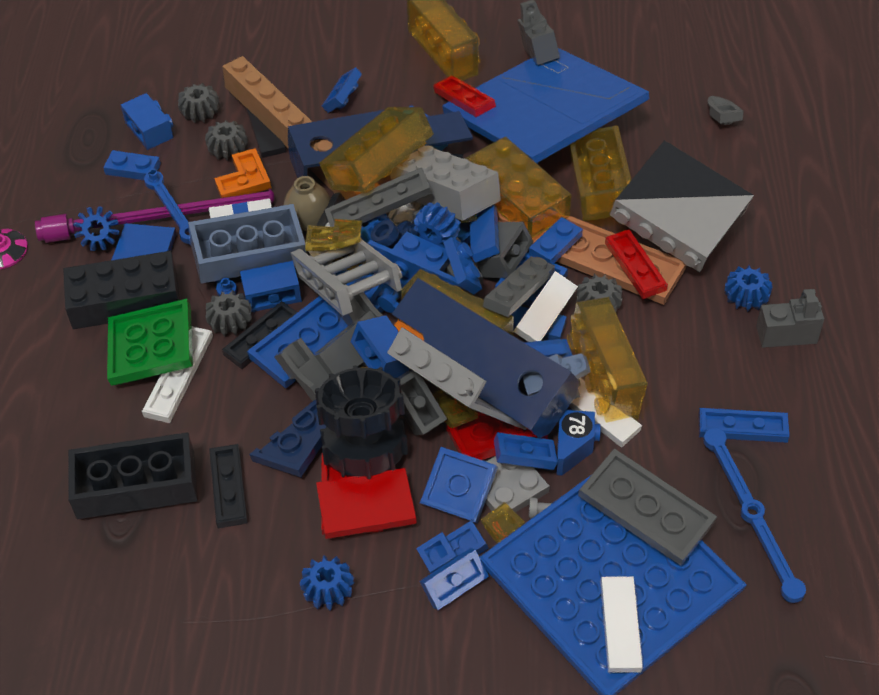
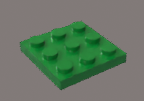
(149, 342)

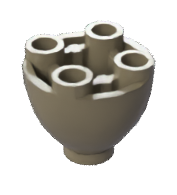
(308, 199)

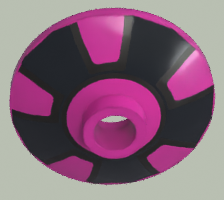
(12, 247)

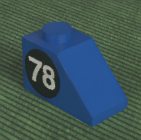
(575, 438)

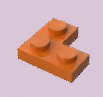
(249, 176)

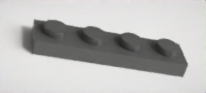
(381, 198)
(519, 286)

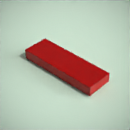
(464, 96)
(636, 264)

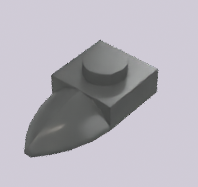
(724, 110)

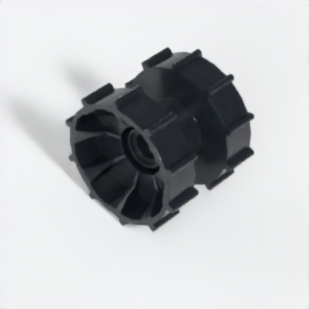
(361, 421)

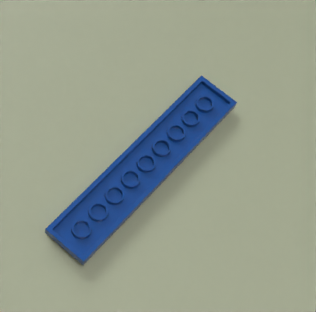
(315, 325)

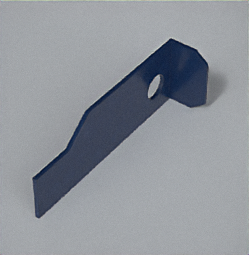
(446, 127)
(492, 356)

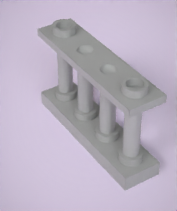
(333, 287)

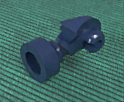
(388, 234)

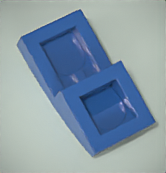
(444, 548)

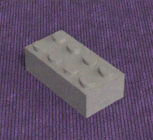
(453, 181)

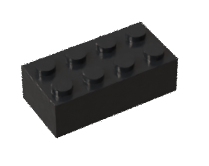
(118, 287)
(131, 475)

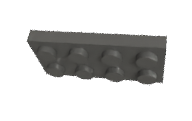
(647, 506)

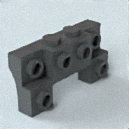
(335, 356)

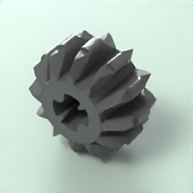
(198, 102)
(226, 139)
(600, 288)
(228, 313)

